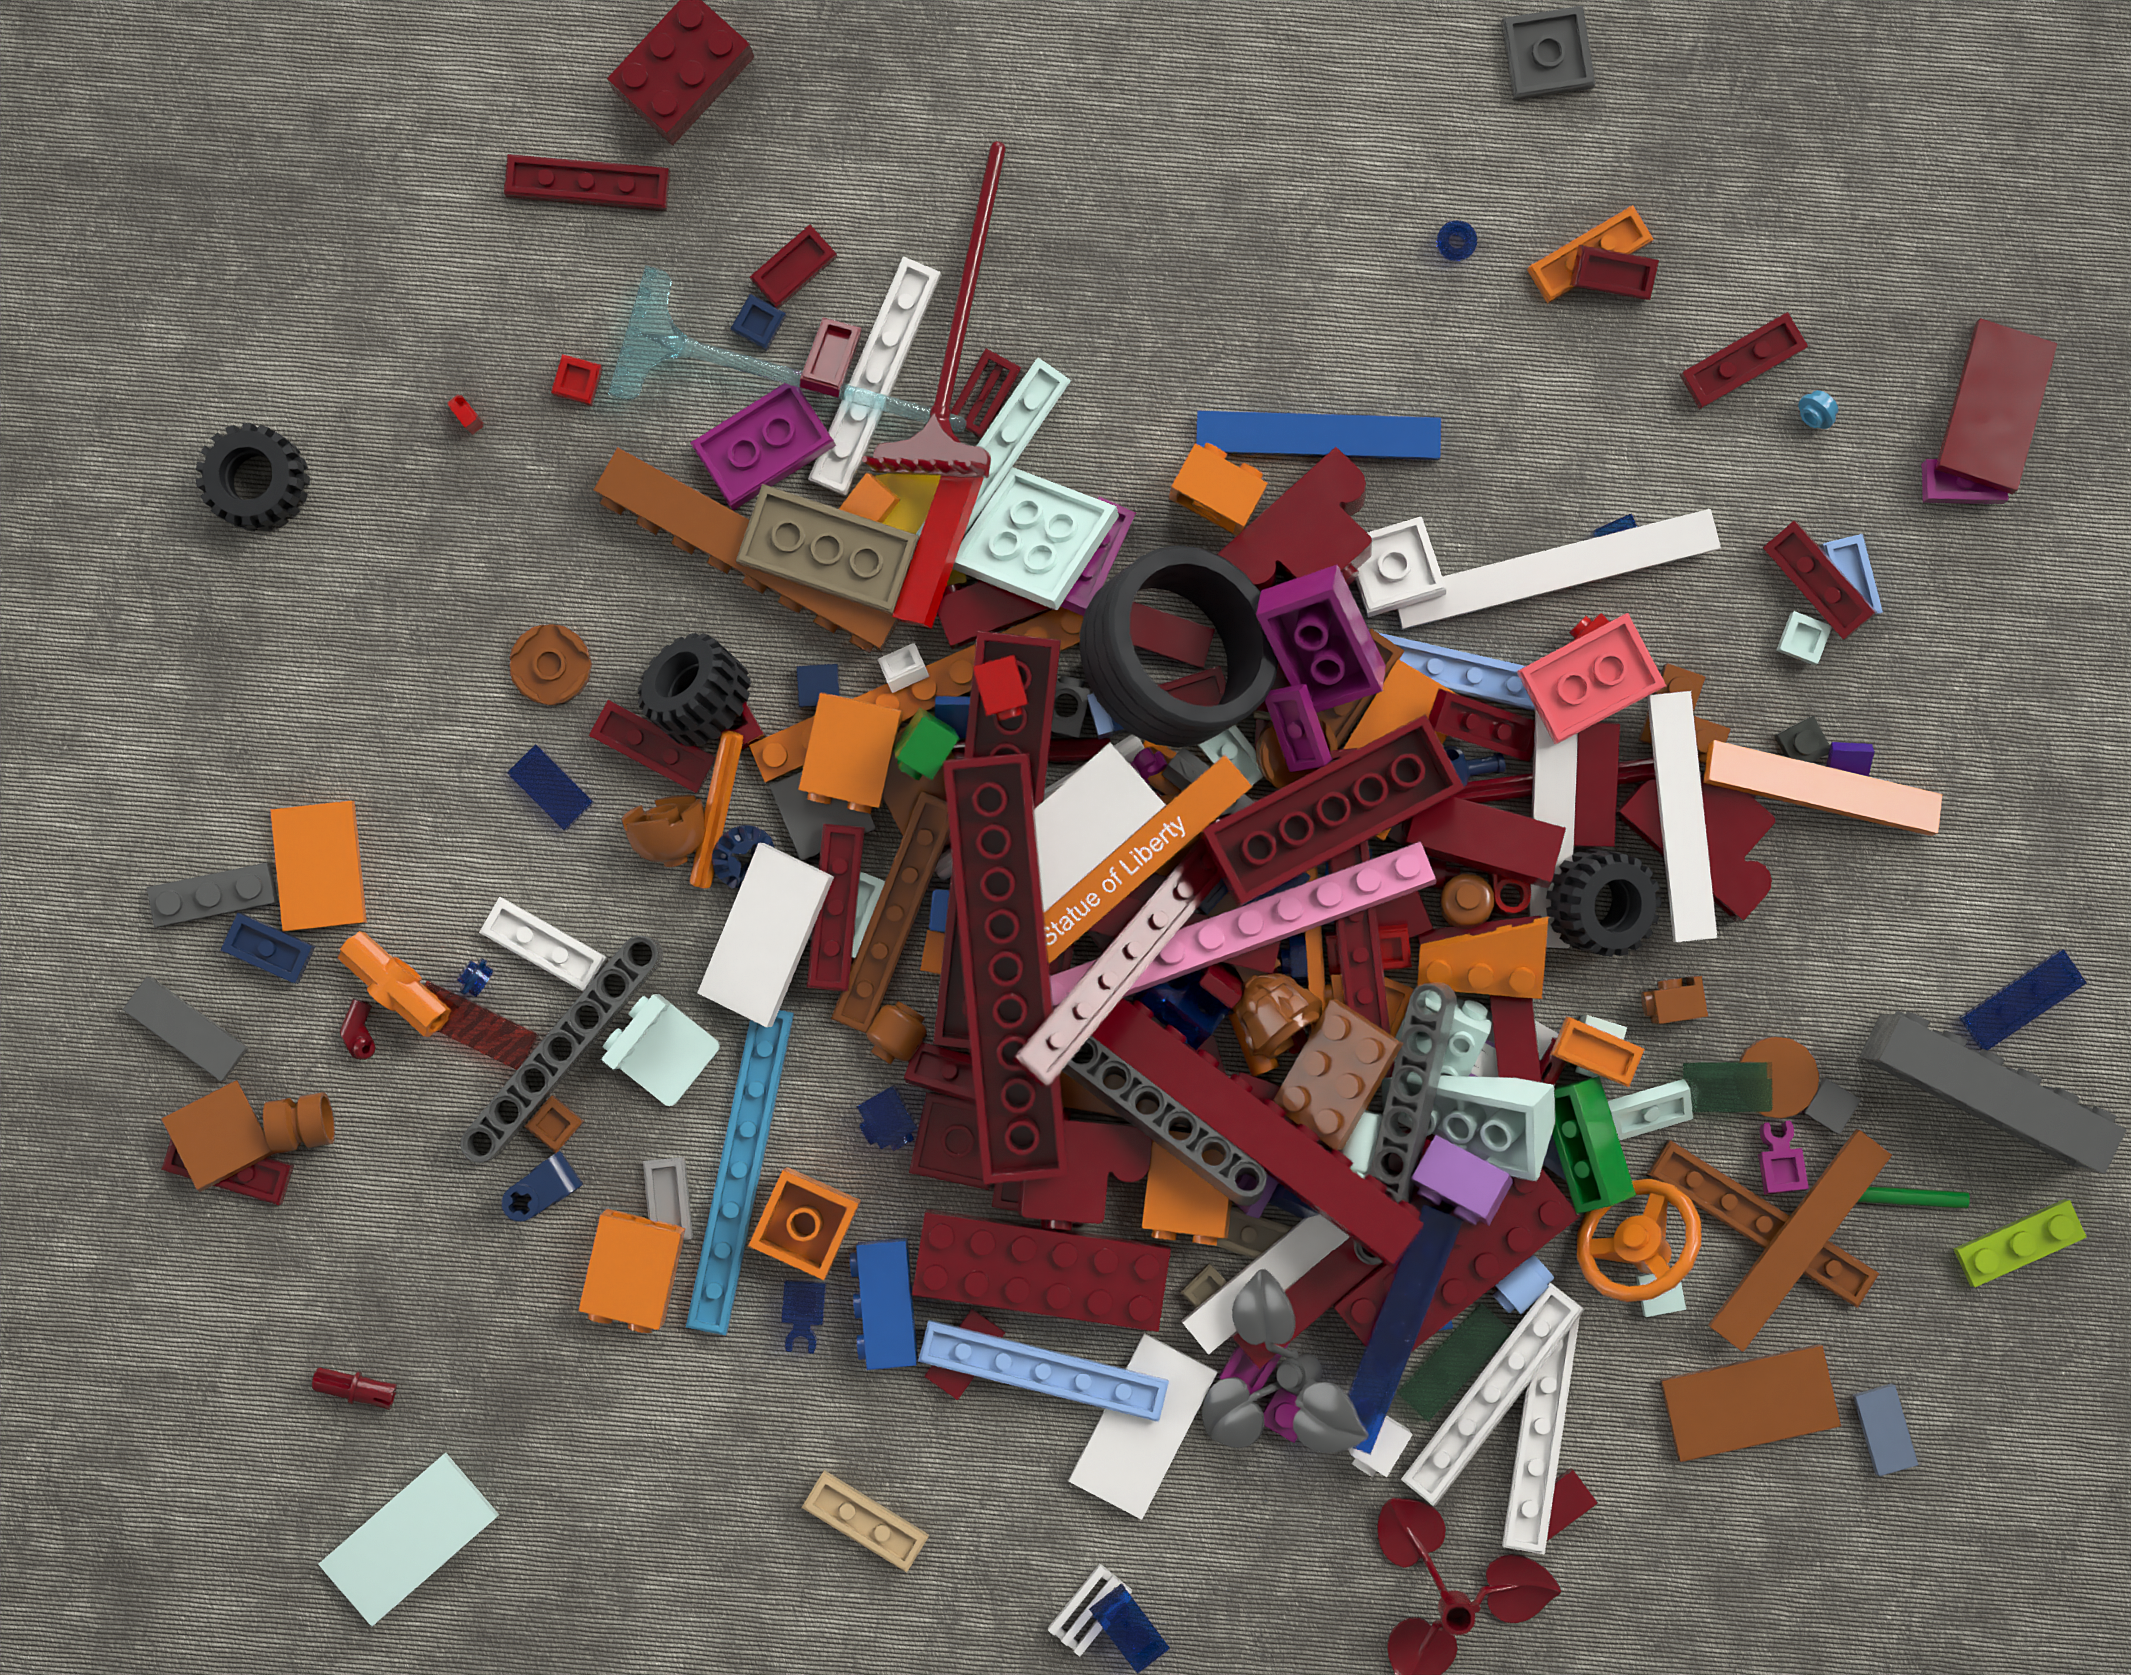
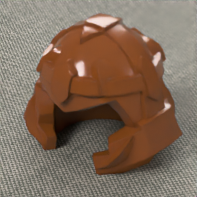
(1273, 1011)

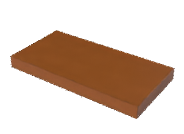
(1750, 1402)

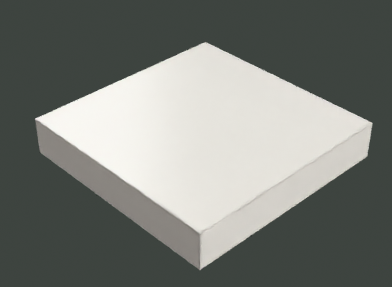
(1399, 569)

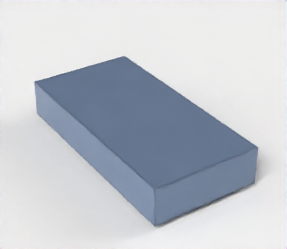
(1885, 1429)

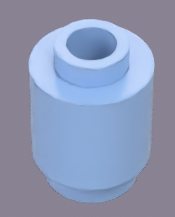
(1523, 1285)

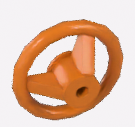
(1641, 1243)

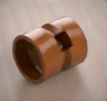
(291, 1124)

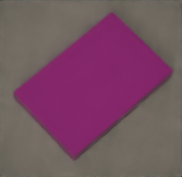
(762, 444)

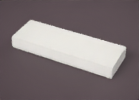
(543, 944)

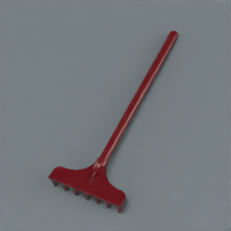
(935, 447)

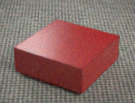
(577, 380)

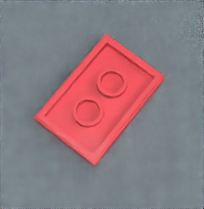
(1591, 678)

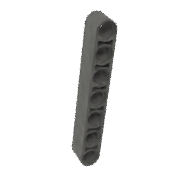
(543, 1056)
(1402, 1099)
(1168, 1114)

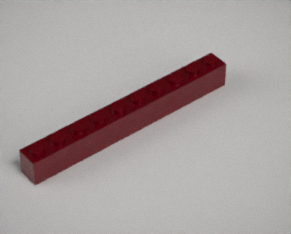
(1261, 1132)

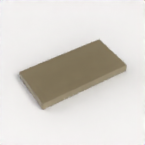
(827, 549)

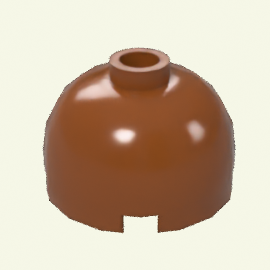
(666, 831)

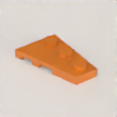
(1489, 963)

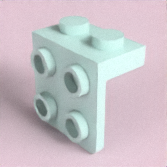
(1466, 1039)
(660, 1049)

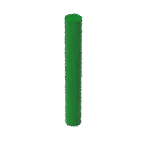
(1916, 1197)

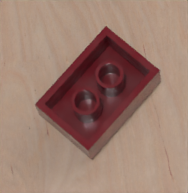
(681, 68)

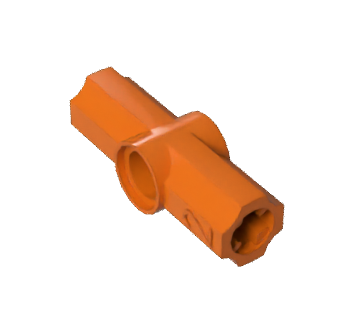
(394, 984)

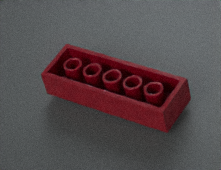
(1331, 810)
(1479, 1258)
(1041, 1270)

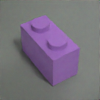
(1462, 1181)

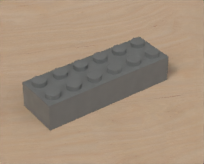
(1993, 1093)

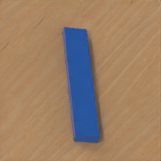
(1319, 434)

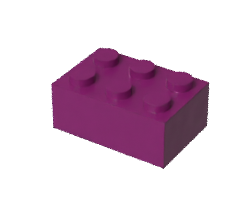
(1321, 638)

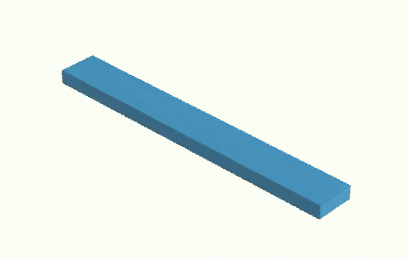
(739, 1175)

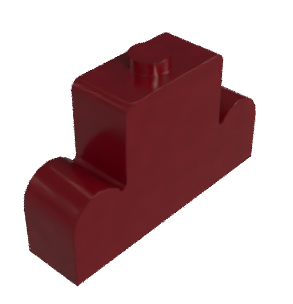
(1307, 527)
(1733, 828)
(1091, 1154)

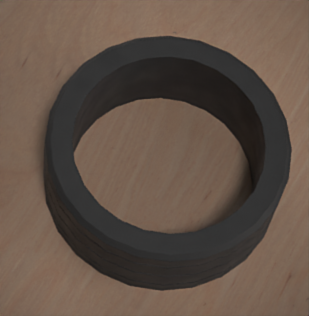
(1121, 681)

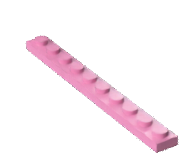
(1276, 918)

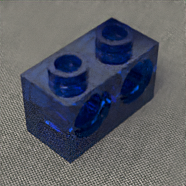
(1180, 1007)

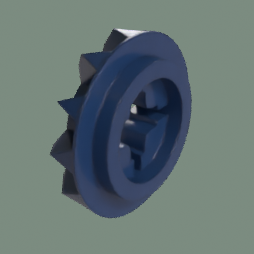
(736, 841)

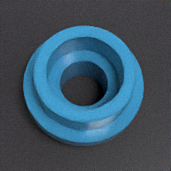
(1818, 409)

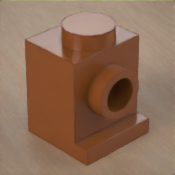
(1675, 1001)

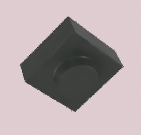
(1803, 741)

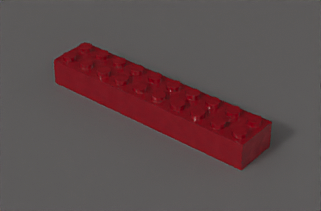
(988, 737)
(1004, 963)

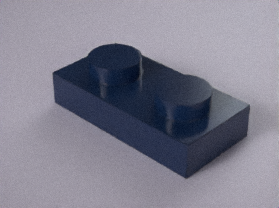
(268, 948)

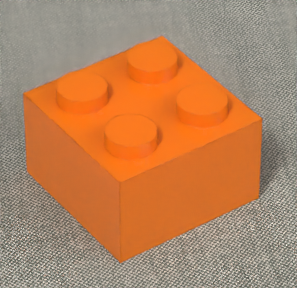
(1218, 488)
(804, 1223)

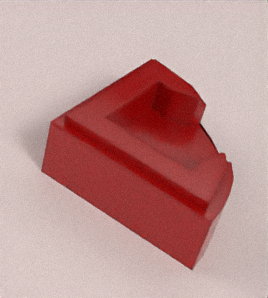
(465, 414)

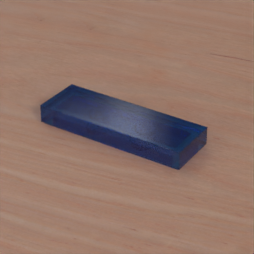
(2022, 1000)

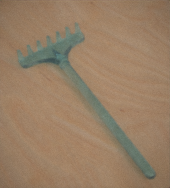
(655, 337)

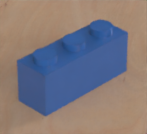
(884, 1303)

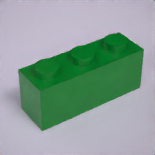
(1590, 1146)

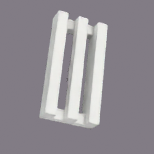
(1068, 1637)

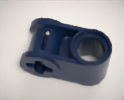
(545, 1184)

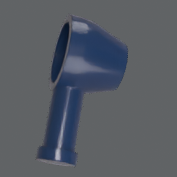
(1466, 768)

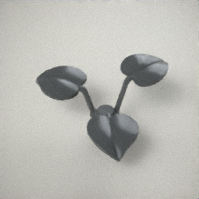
(1326, 1414)

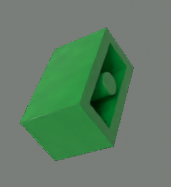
(924, 745)

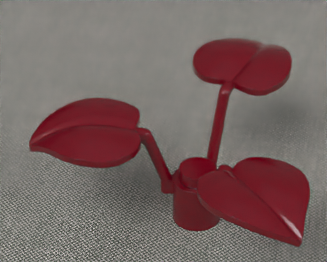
(1515, 1589)

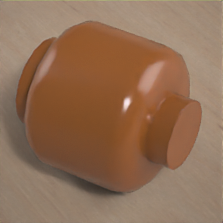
(1466, 901)
(896, 1033)

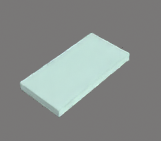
(408, 1539)

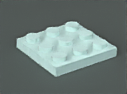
(1035, 538)

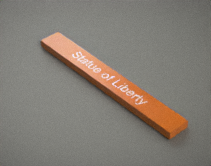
(1143, 854)

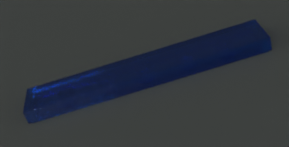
(1401, 1321)

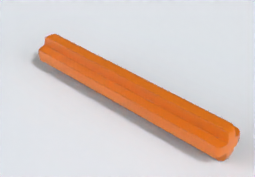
(716, 806)

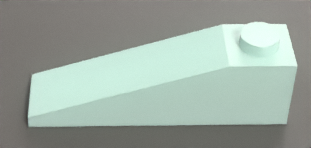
(1491, 1118)

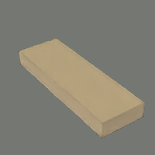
(865, 1521)

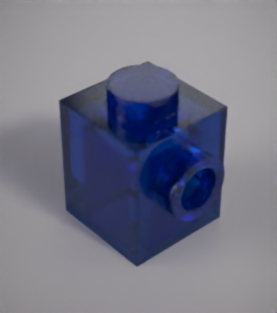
(887, 1120)

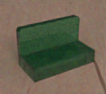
(1730, 1086)

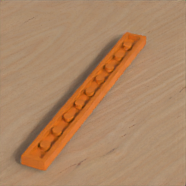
(950, 676)

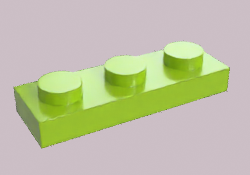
(2020, 1243)

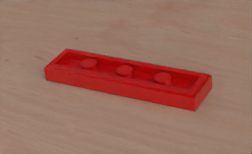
(937, 550)

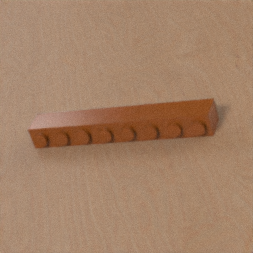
(718, 533)

